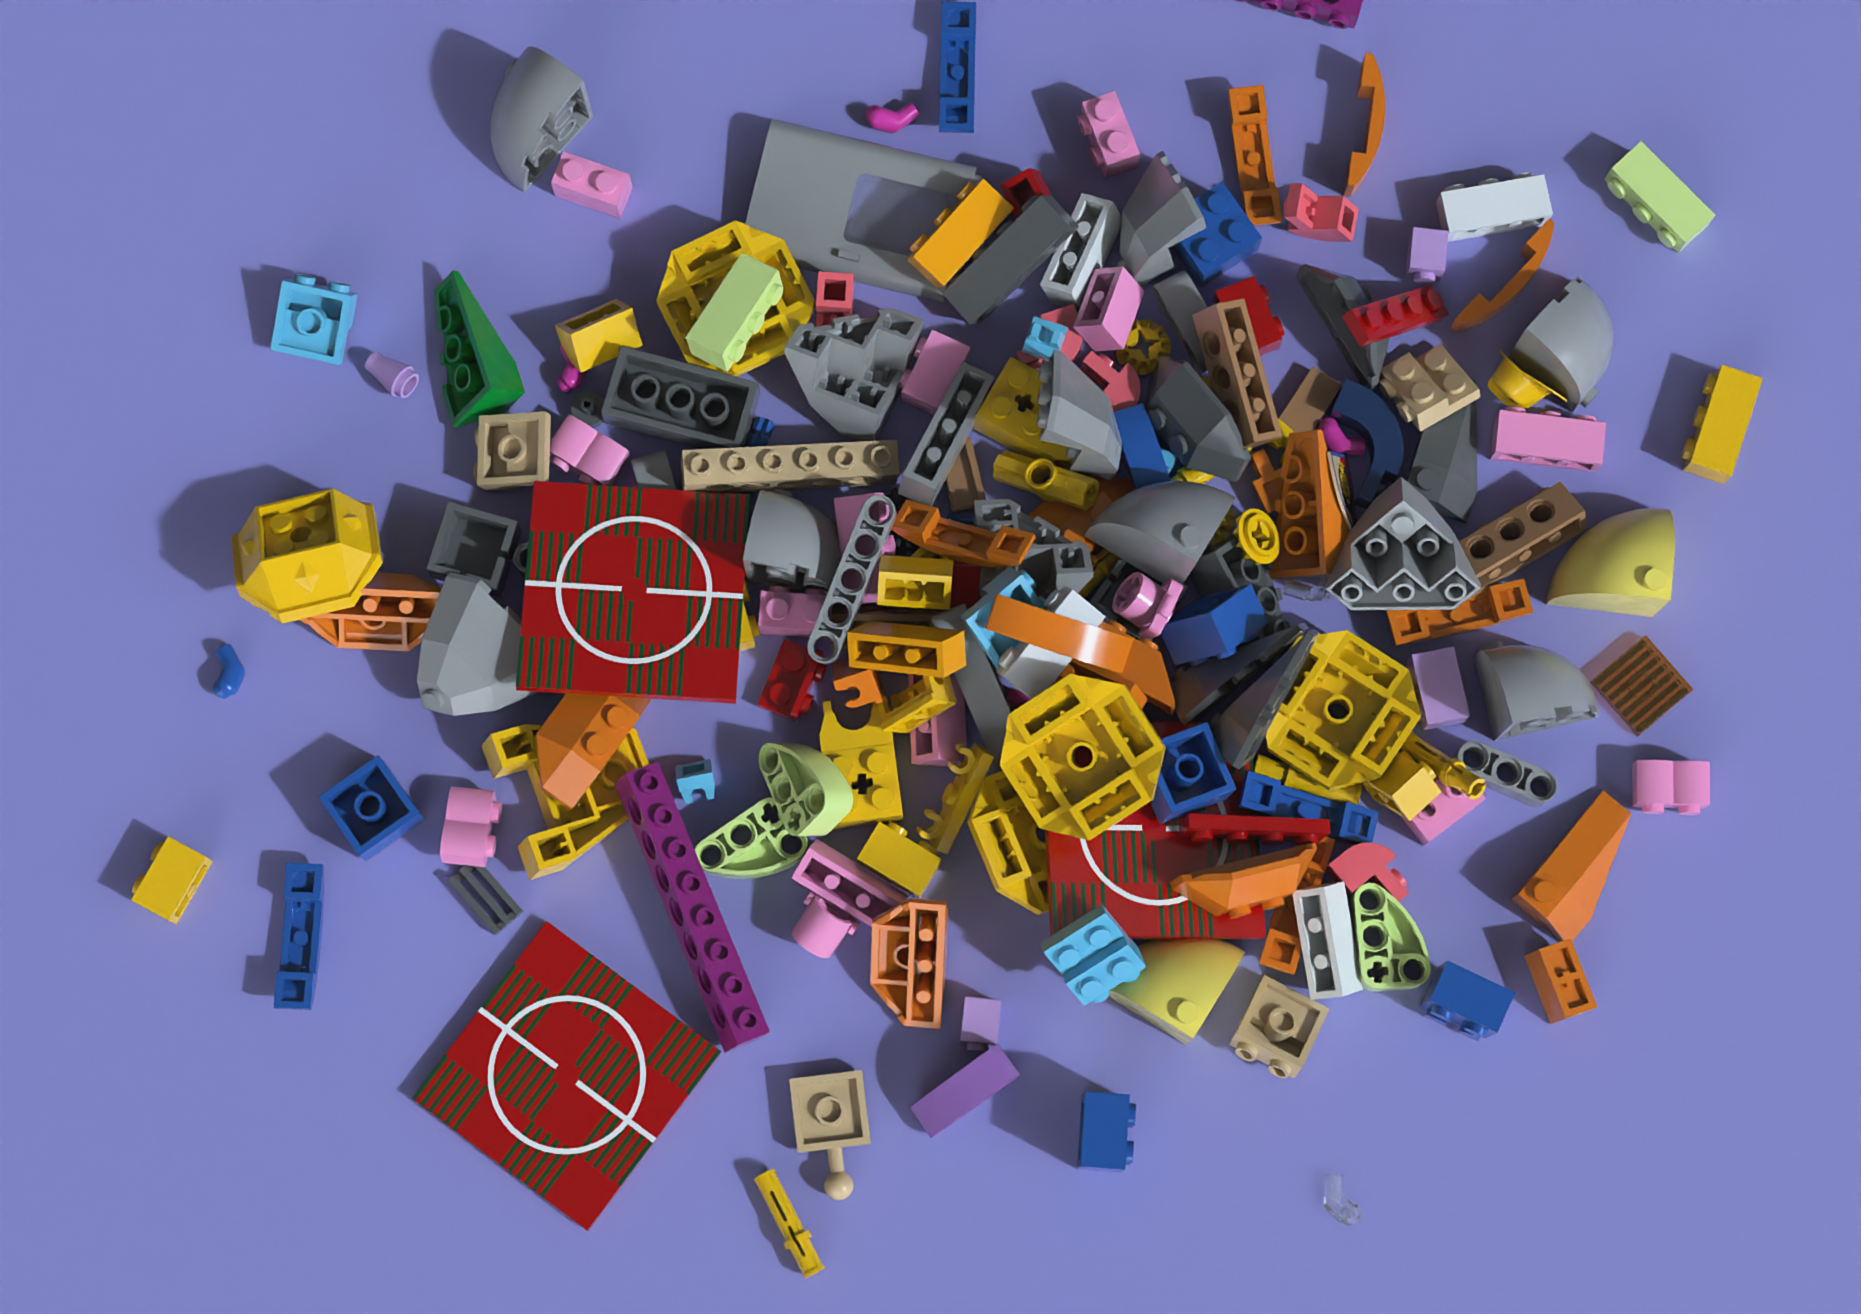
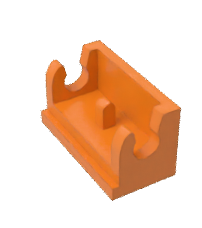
(865, 680)
(1560, 981)

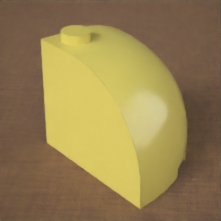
(1619, 565)
(1179, 983)

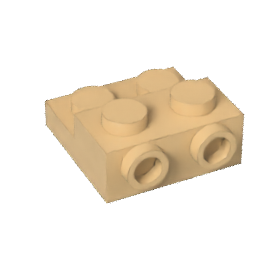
(1427, 386)
(512, 450)
(1278, 1028)

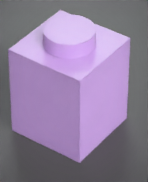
(1426, 255)
(980, 1023)

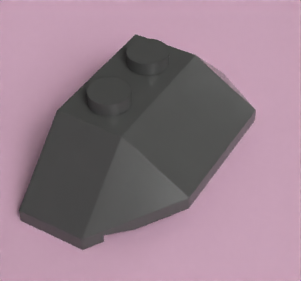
(1332, 297)
(1194, 421)

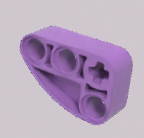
(965, 1090)

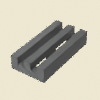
(465, 872)

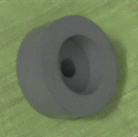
(591, 415)

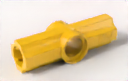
(1062, 485)

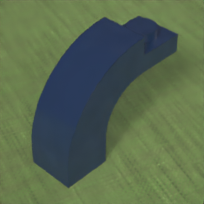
(1376, 423)

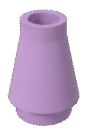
(393, 375)

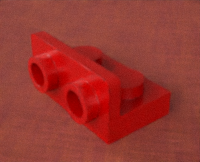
(791, 682)

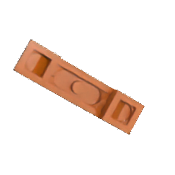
(1369, 87)
(1253, 155)
(1481, 309)
(961, 541)
(1491, 607)
(1059, 633)
(1282, 940)

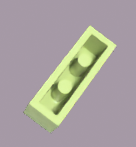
(1658, 197)
(735, 312)

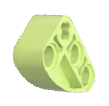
(805, 788)
(759, 856)
(1398, 944)

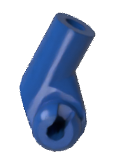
(231, 674)

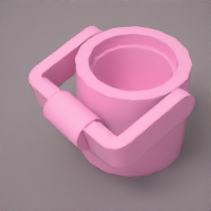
(1146, 603)
(822, 926)

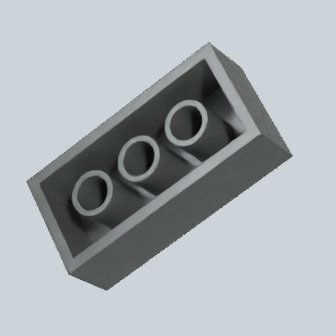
(679, 401)

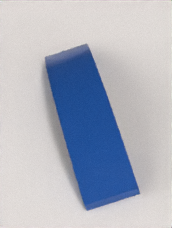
(957, 67)
(1140, 447)
(1269, 798)
(301, 936)

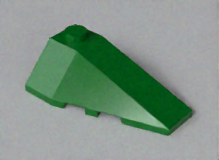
(477, 363)

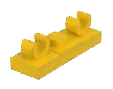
(957, 797)

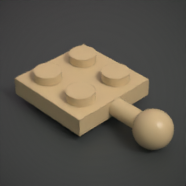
(828, 1117)

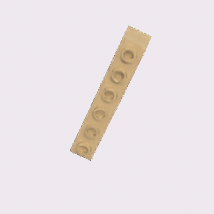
(790, 467)

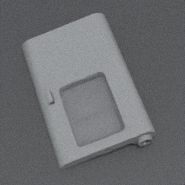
(850, 201)

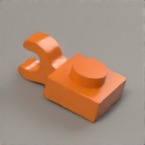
(1270, 482)

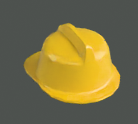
(1516, 387)

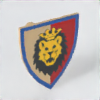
(1343, 486)

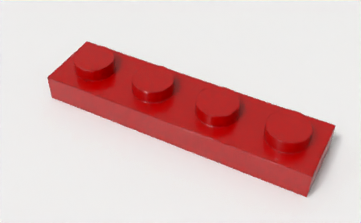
(1395, 315)
(1240, 829)

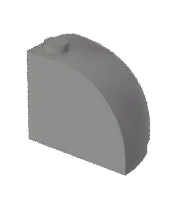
(536, 115)
(1568, 345)
(1162, 526)
(791, 544)
(1531, 689)

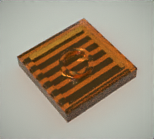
(1641, 685)

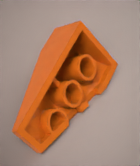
(1308, 511)
(1571, 877)

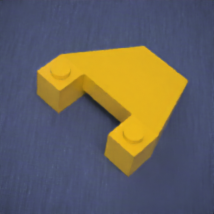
(573, 830)

